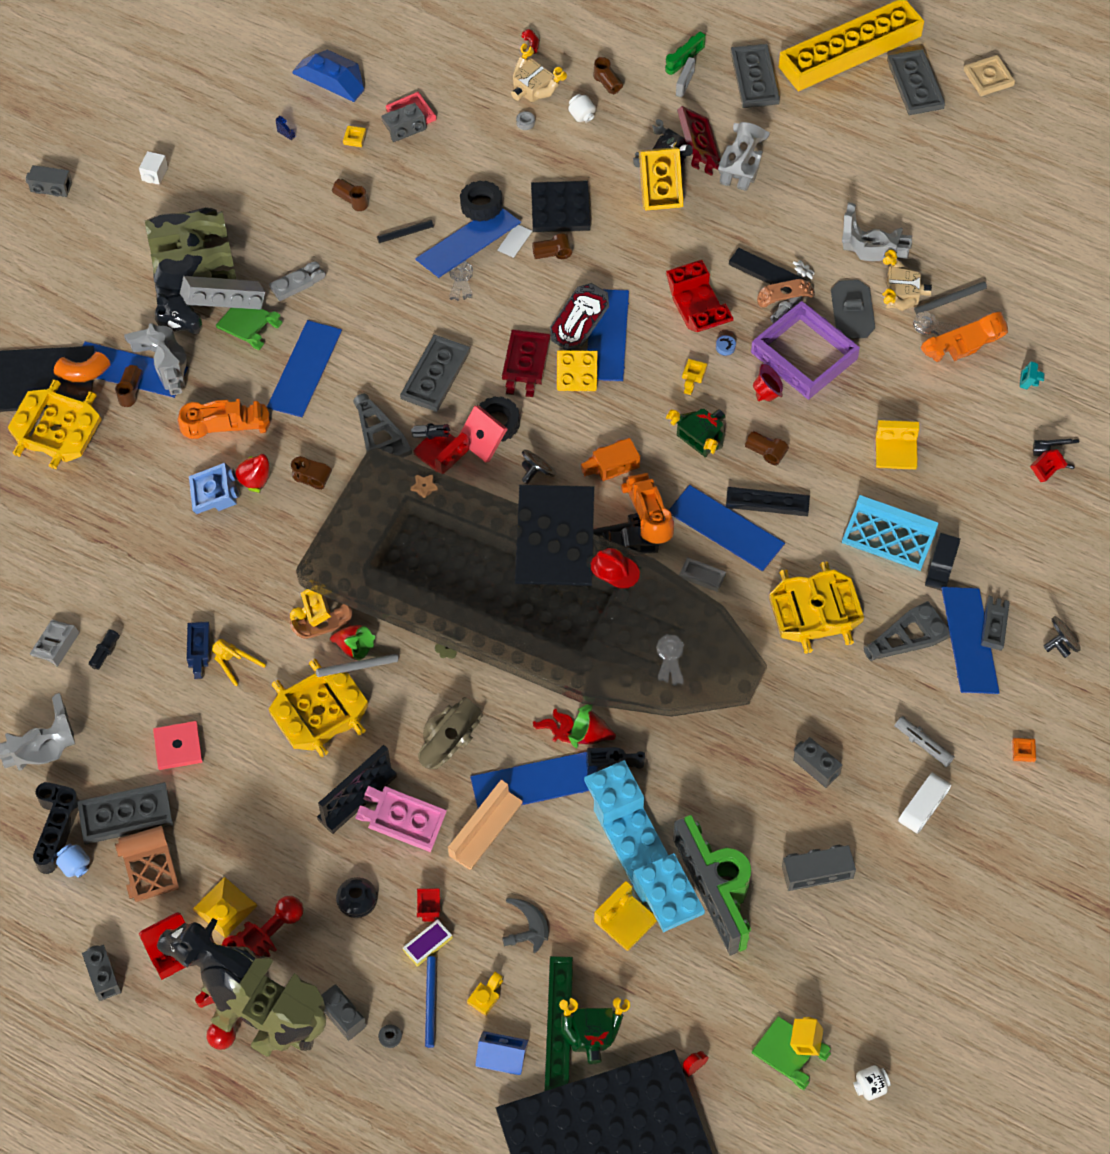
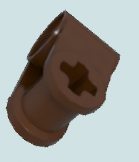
(312, 473)

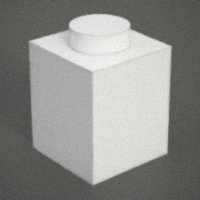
(153, 168)

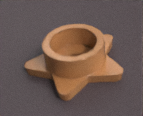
(427, 490)

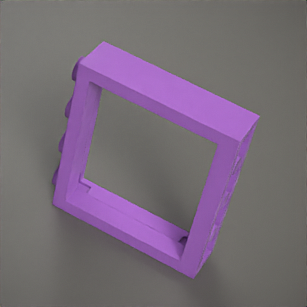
(794, 377)

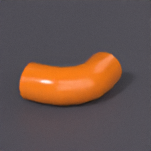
(82, 371)

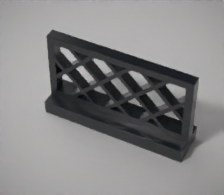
(348, 796)

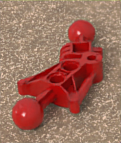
(287, 911)

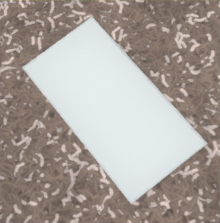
(514, 240)

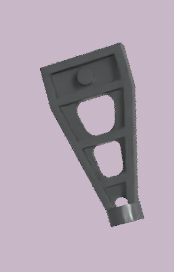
(397, 445)
(926, 619)

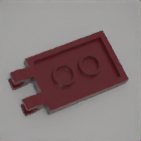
(700, 136)
(525, 360)

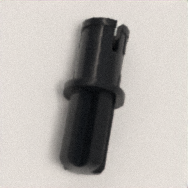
(430, 431)
(104, 649)

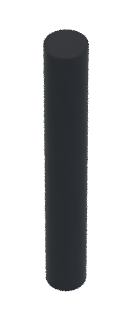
(405, 231)

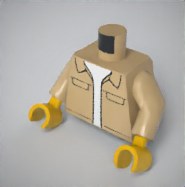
(534, 80)
(902, 284)

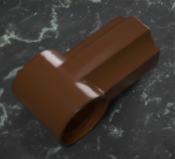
(604, 74)
(352, 194)
(557, 246)
(128, 386)
(771, 450)

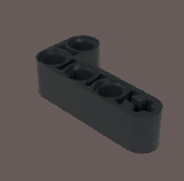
(51, 829)

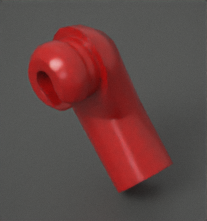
(533, 39)

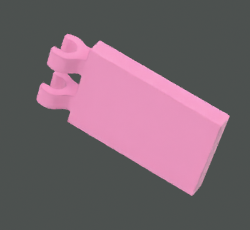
(402, 817)

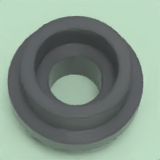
(393, 1042)

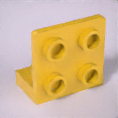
(576, 370)
(896, 444)
(624, 917)

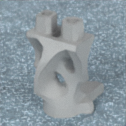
(739, 166)
(873, 243)
(168, 357)
(39, 744)

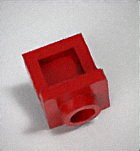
(1048, 464)
(428, 903)

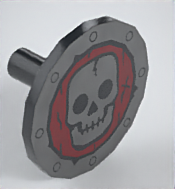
(538, 464)
(1064, 635)

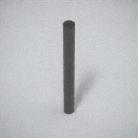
(951, 297)

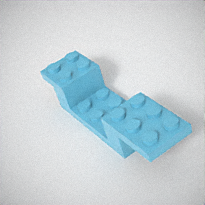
(650, 869)

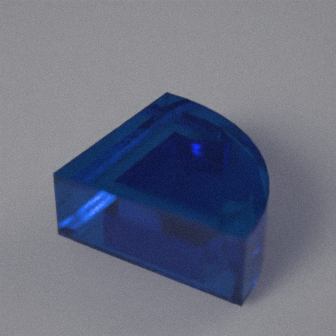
(283, 129)

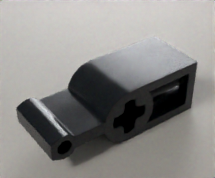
(631, 538)
(942, 561)
(604, 757)

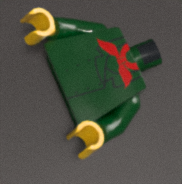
(700, 429)
(591, 1028)

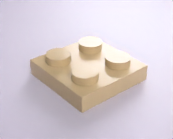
(989, 75)

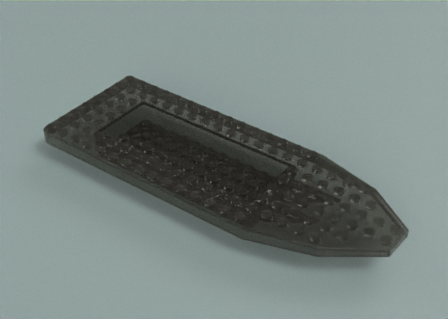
(450, 576)

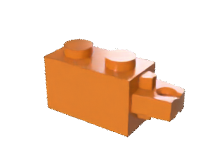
(612, 460)

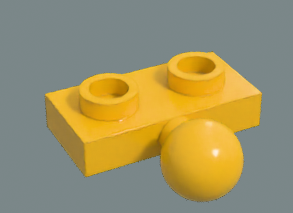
(314, 608)

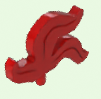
(565, 727)

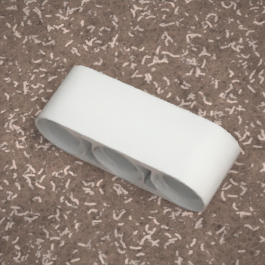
(924, 803)

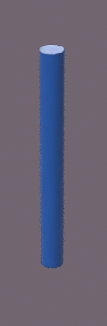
(430, 1002)

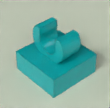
(1031, 376)

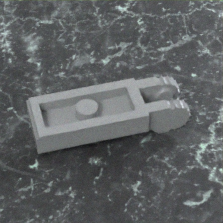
(297, 281)

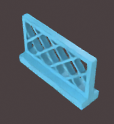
(892, 516)

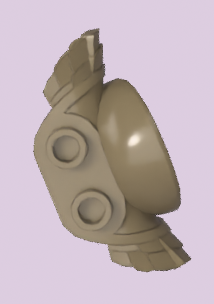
(437, 747)

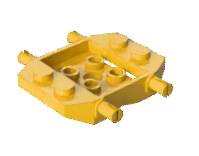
(76, 419)
(837, 615)
(308, 696)

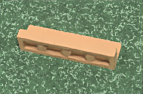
(484, 826)

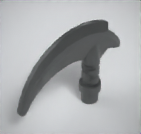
(538, 926)

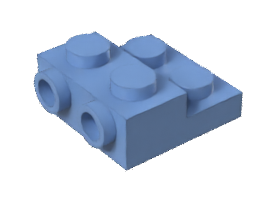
(213, 489)

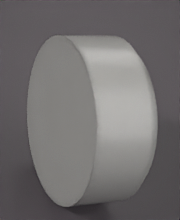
(525, 120)

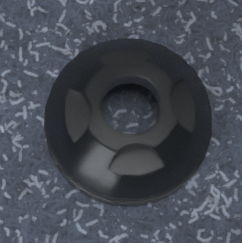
(359, 906)

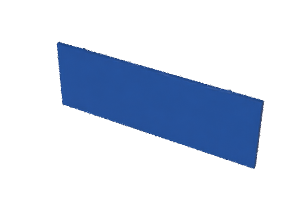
(466, 243)
(610, 337)
(121, 359)
(304, 369)
(726, 528)
(965, 623)
(536, 780)

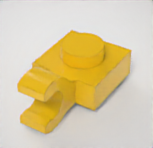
(693, 372)
(485, 996)

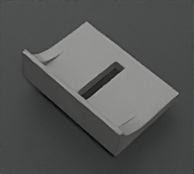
(54, 651)

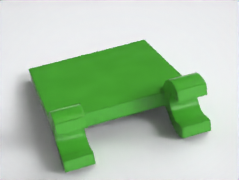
(247, 323)
(777, 1052)

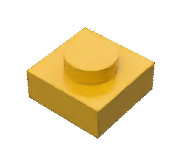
(354, 136)

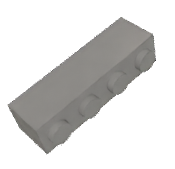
(222, 292)

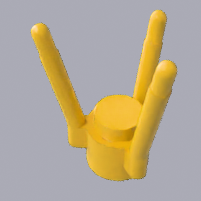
(226, 651)

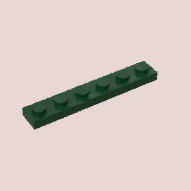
(556, 1045)

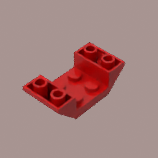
(696, 298)

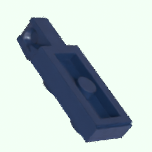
(198, 647)

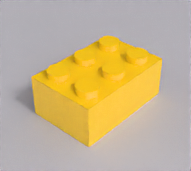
(661, 178)

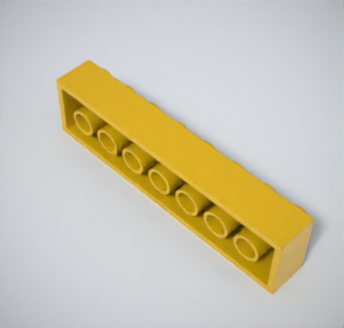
(850, 44)

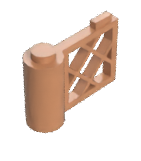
(138, 848)

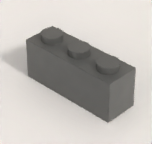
(818, 867)

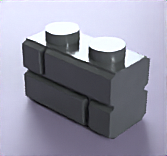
(343, 1012)

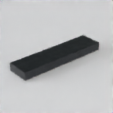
(761, 269)
(767, 501)

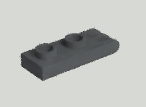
(995, 623)

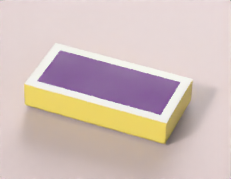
(427, 943)

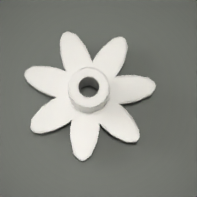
(803, 270)

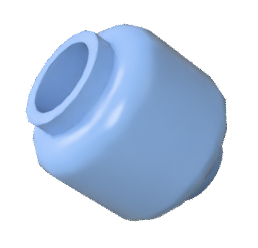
(73, 860)

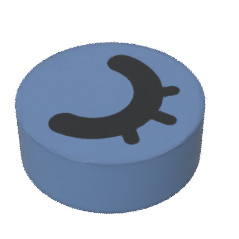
(725, 345)

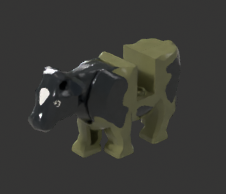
(180, 251)
(241, 990)

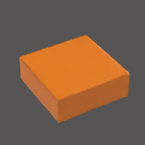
(1024, 749)

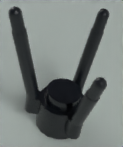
(1045, 445)

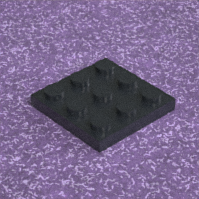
(560, 206)

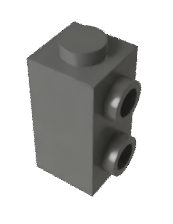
(49, 181)
(817, 762)
(101, 972)

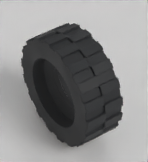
(485, 211)
(506, 406)

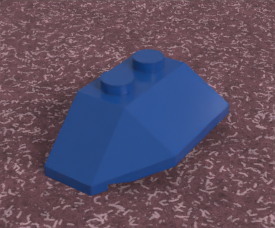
(332, 73)

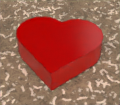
(694, 1063)

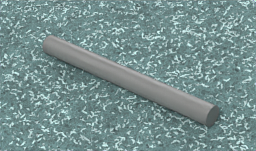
(325, 671)

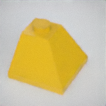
(226, 905)

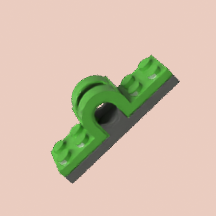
(718, 895)

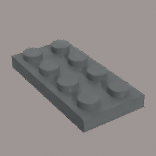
(755, 76)
(915, 82)
(435, 373)
(124, 813)

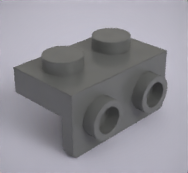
(404, 122)

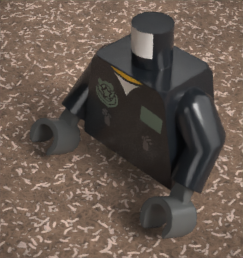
(668, 140)

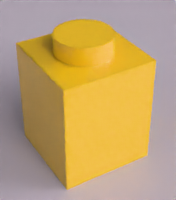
(806, 1036)

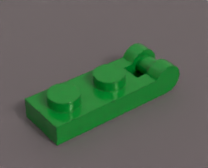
(680, 57)

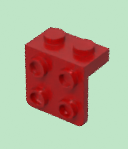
(442, 452)
(164, 964)

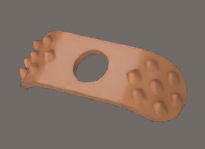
(773, 293)
(338, 620)

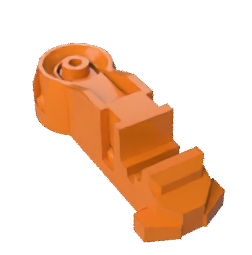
(966, 339)
(222, 416)
(656, 521)

